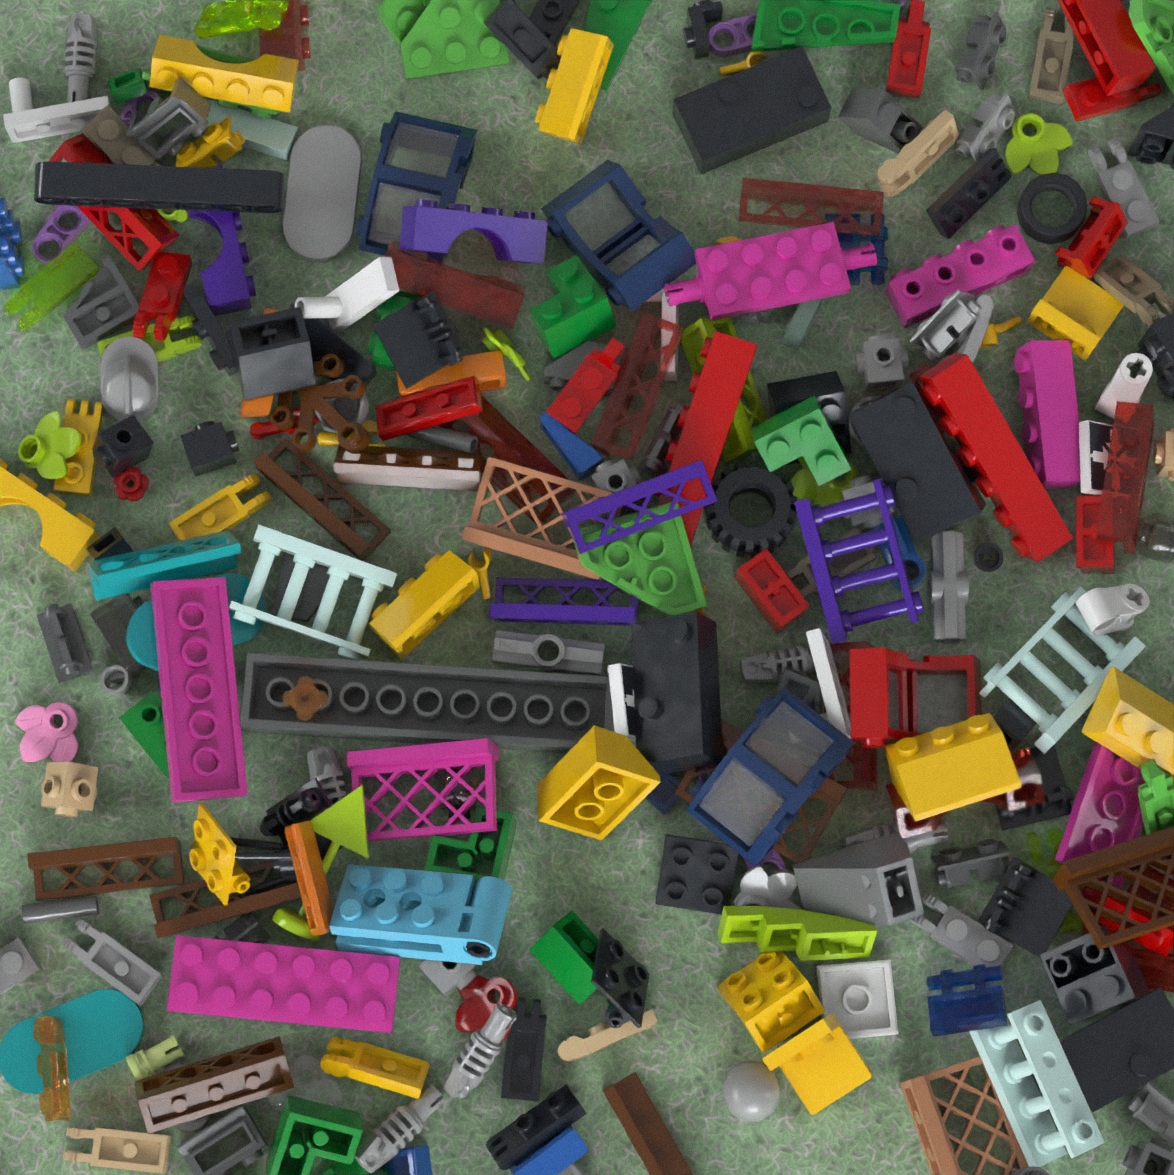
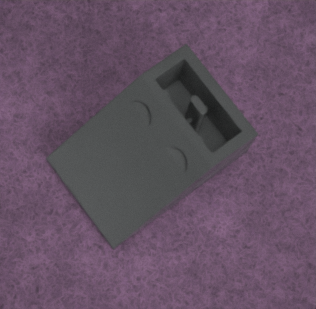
(862, 882)

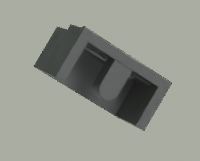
(183, 100)
(218, 1131)

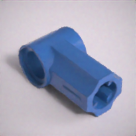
(908, 552)

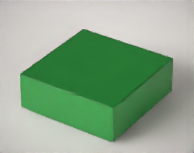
(127, 86)

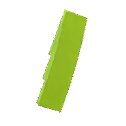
(806, 932)

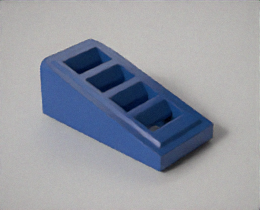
(575, 451)

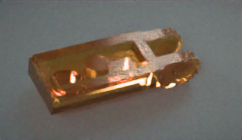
(53, 1068)

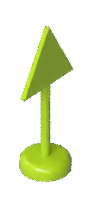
(345, 826)

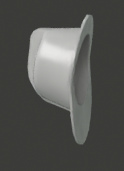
(129, 379)

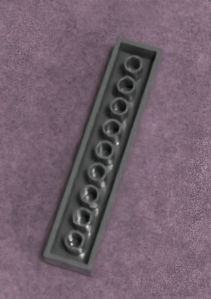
(426, 703)

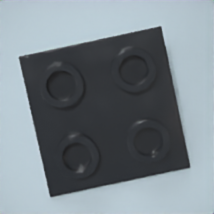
(419, 339)
(1056, 794)
(295, 808)
(696, 874)
(1026, 908)
(621, 981)

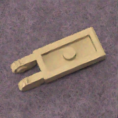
(918, 155)
(601, 1037)
(122, 1149)

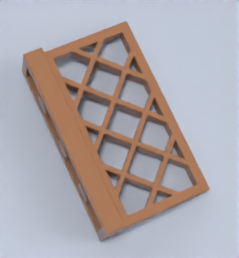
(525, 545)
(931, 1126)

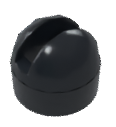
(988, 565)

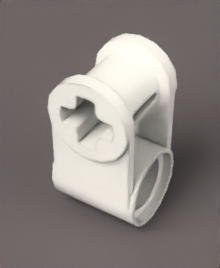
(1122, 386)
(1112, 607)

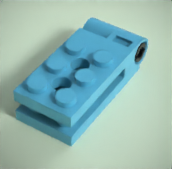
(420, 914)

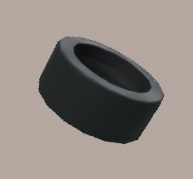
(1055, 182)

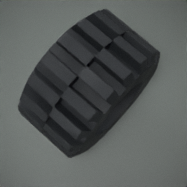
(755, 480)

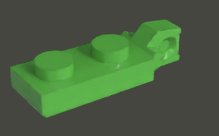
(1156, 798)

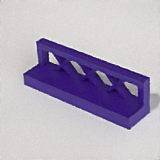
(634, 493)
(560, 612)

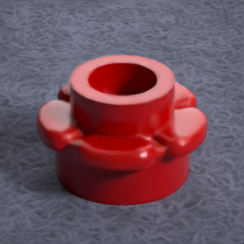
(135, 492)

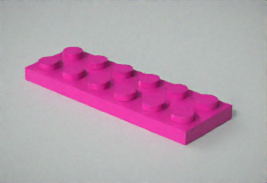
(198, 689)
(284, 984)

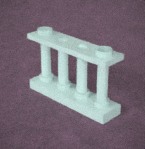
(305, 557)
(1072, 701)
(1020, 1095)

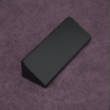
(326, 341)

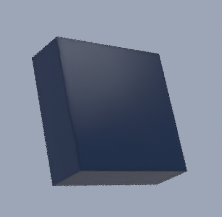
(663, 795)

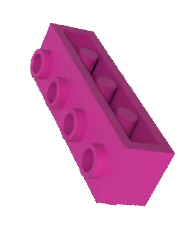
(969, 268)
(1049, 411)

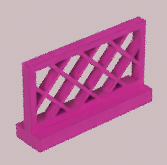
(428, 759)

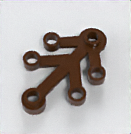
(314, 399)

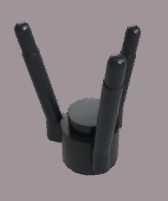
(281, 862)

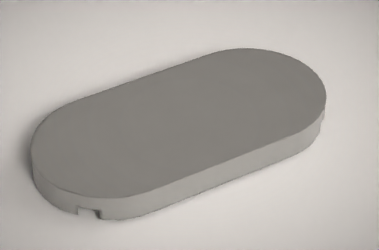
(322, 193)

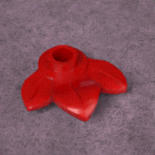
(481, 1002)

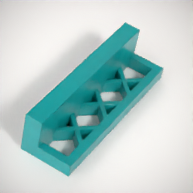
(164, 562)

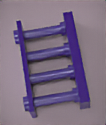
(823, 551)

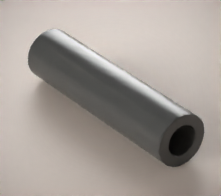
(448, 438)
(60, 909)

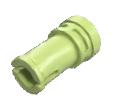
(145, 1063)

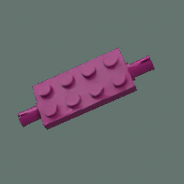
(771, 271)

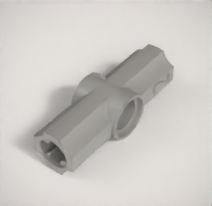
(948, 587)
(523, 650)

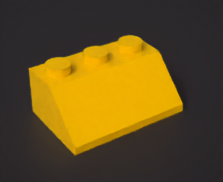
(574, 85)
(424, 603)
(1132, 722)
(952, 766)
(595, 784)

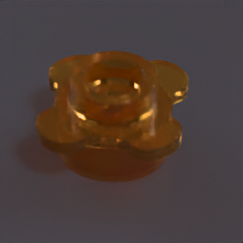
(294, 698)

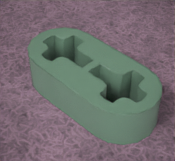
(801, 323)

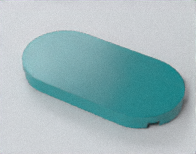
(141, 629)
(98, 1034)

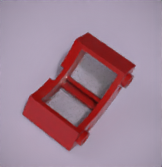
(907, 697)

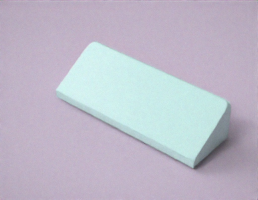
(259, 133)

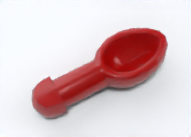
(260, 430)

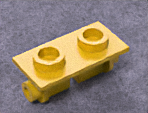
(215, 140)

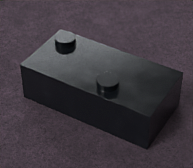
(751, 110)
(917, 460)
(677, 692)
(1122, 1049)

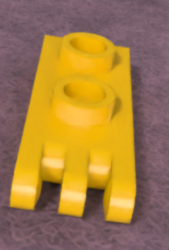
(82, 464)

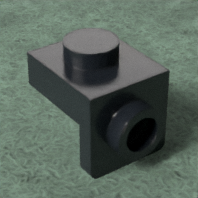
(696, 32)

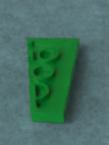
(620, 23)
(823, 23)

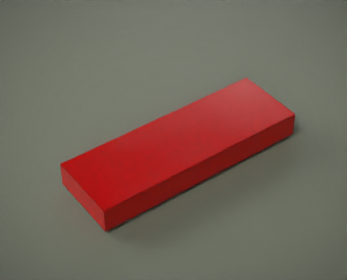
(428, 408)

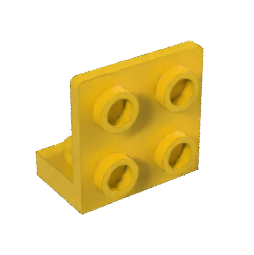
(1075, 312)
(771, 998)
(820, 1063)

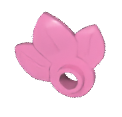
(46, 738)

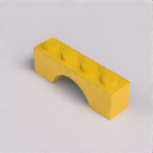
(259, 83)
(63, 534)

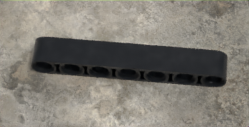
(158, 187)

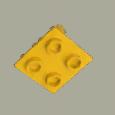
(215, 857)

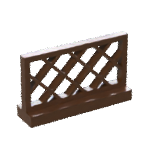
(829, 792)
(1121, 861)

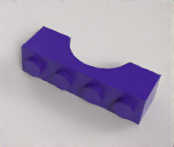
(434, 229)
(225, 280)

